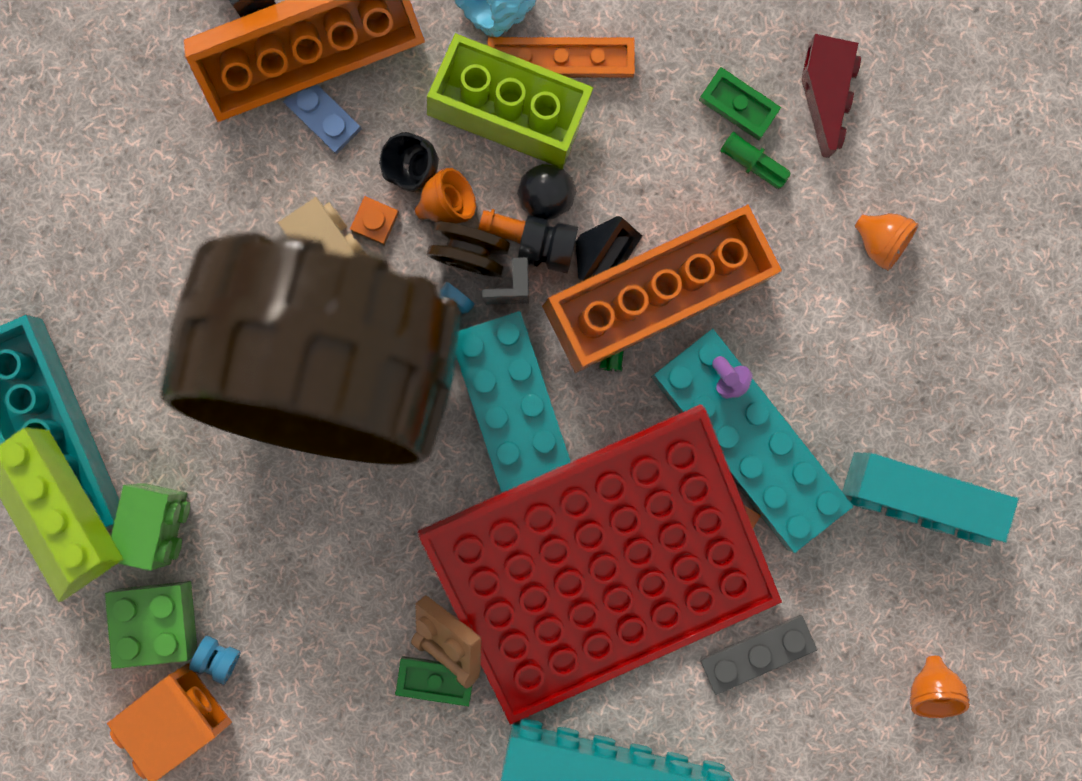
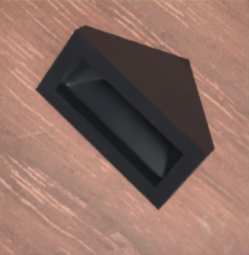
(605, 247)

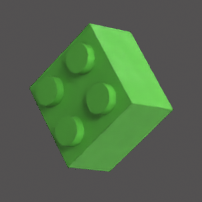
(149, 525)
(151, 624)

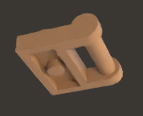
(447, 641)

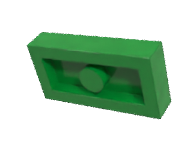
(739, 103)
(430, 682)

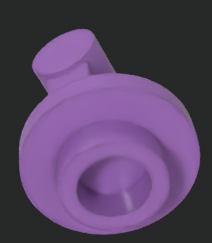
(734, 380)

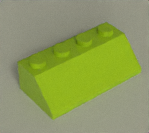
(508, 100)
(53, 513)

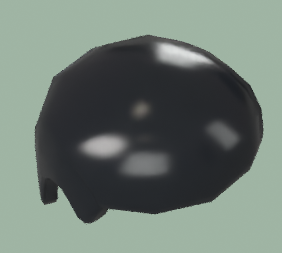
(411, 150)
(546, 191)

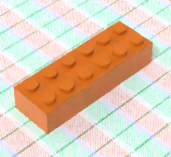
(295, 48)
(661, 288)

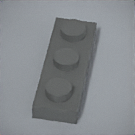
(758, 654)

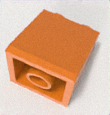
(168, 723)

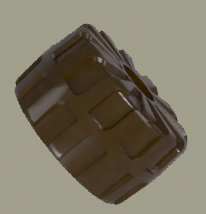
(312, 350)

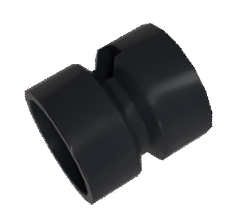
(548, 244)

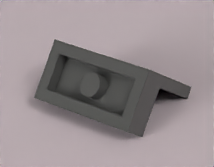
(520, 290)

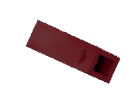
(826, 84)

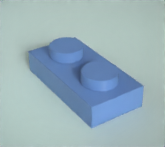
(323, 117)

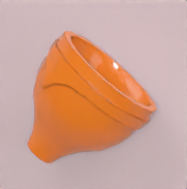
(446, 198)
(885, 236)
(938, 691)

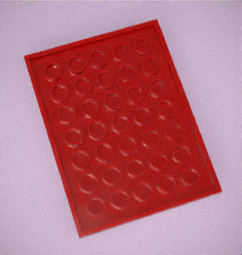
(602, 564)

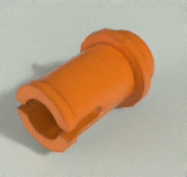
(502, 226)

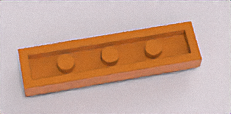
(574, 55)

